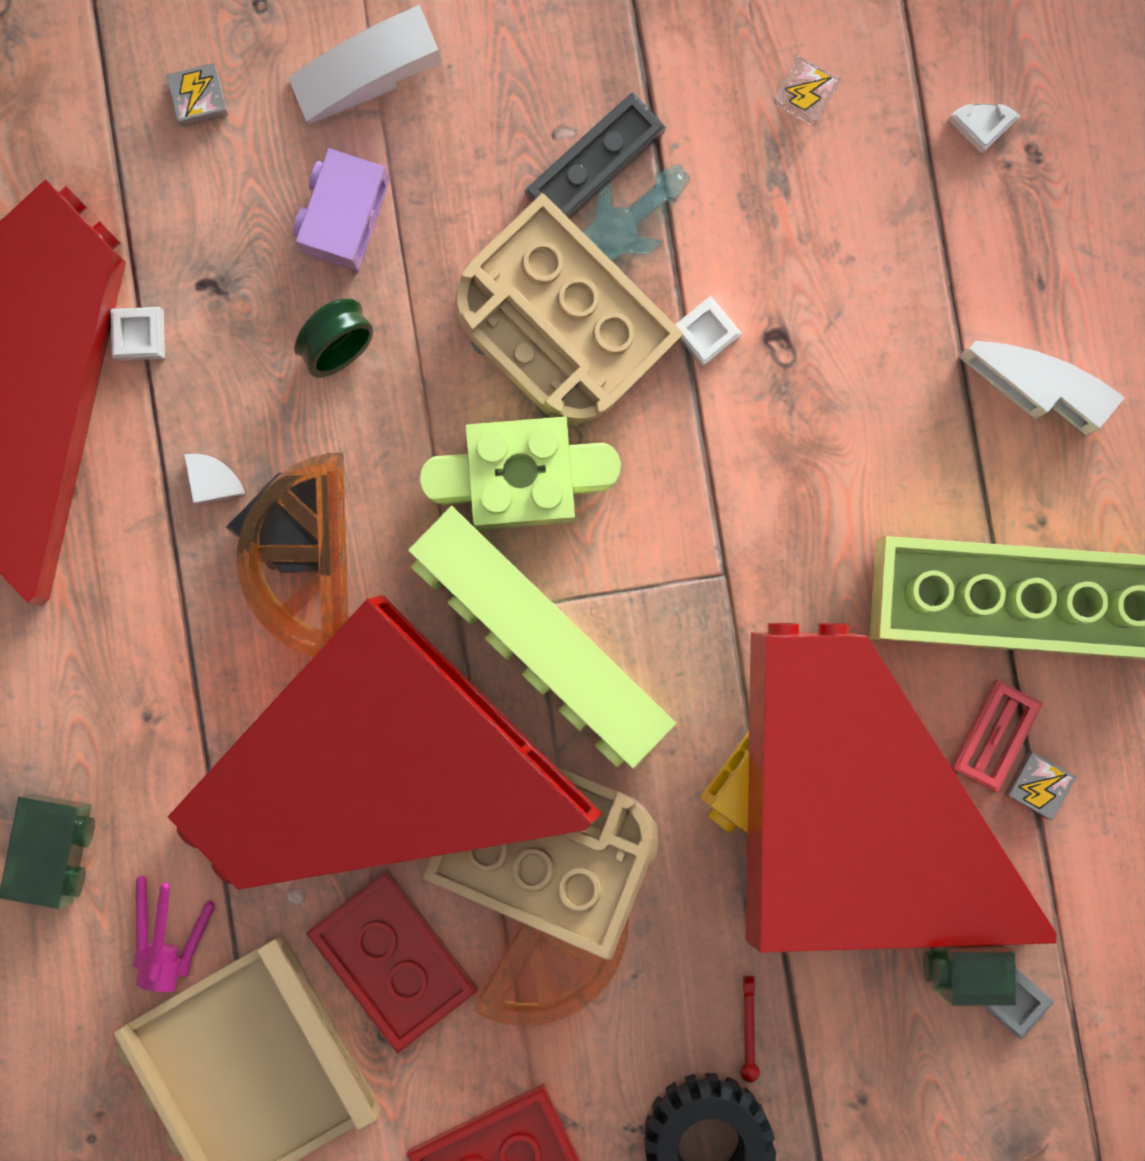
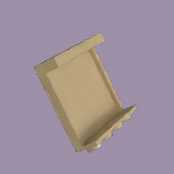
(247, 1064)

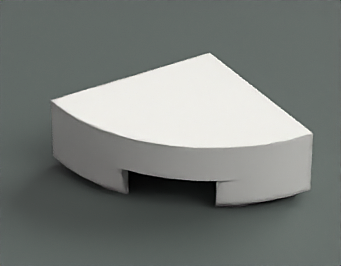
(983, 123)
(211, 479)

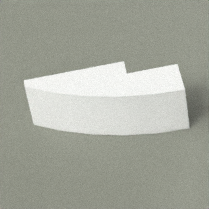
(365, 65)
(1044, 382)

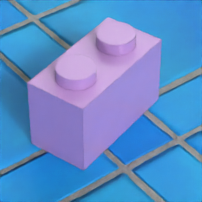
(341, 209)

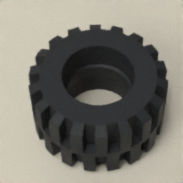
(702, 1101)

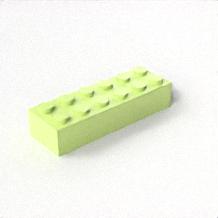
(1008, 597)
(542, 637)

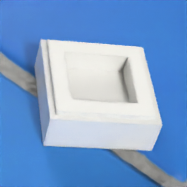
(707, 331)
(137, 333)

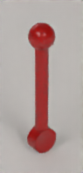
(750, 1071)

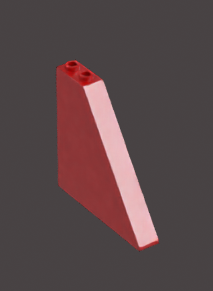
(53, 340)
(372, 765)
(859, 815)

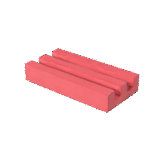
(978, 727)

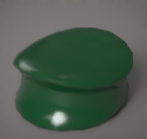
(333, 337)

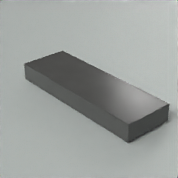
(598, 156)

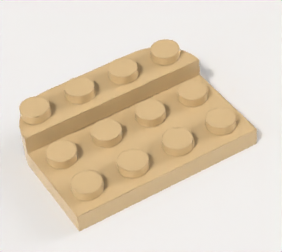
(560, 316)
(565, 883)

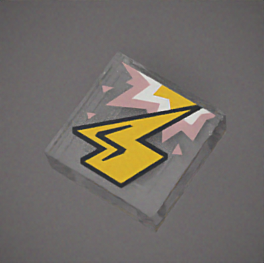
(806, 91)

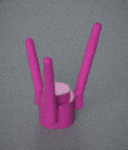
(158, 961)

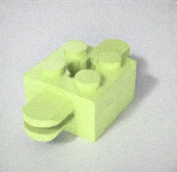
(520, 473)

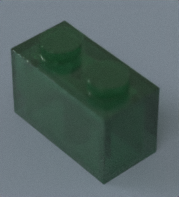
(47, 851)
(972, 974)

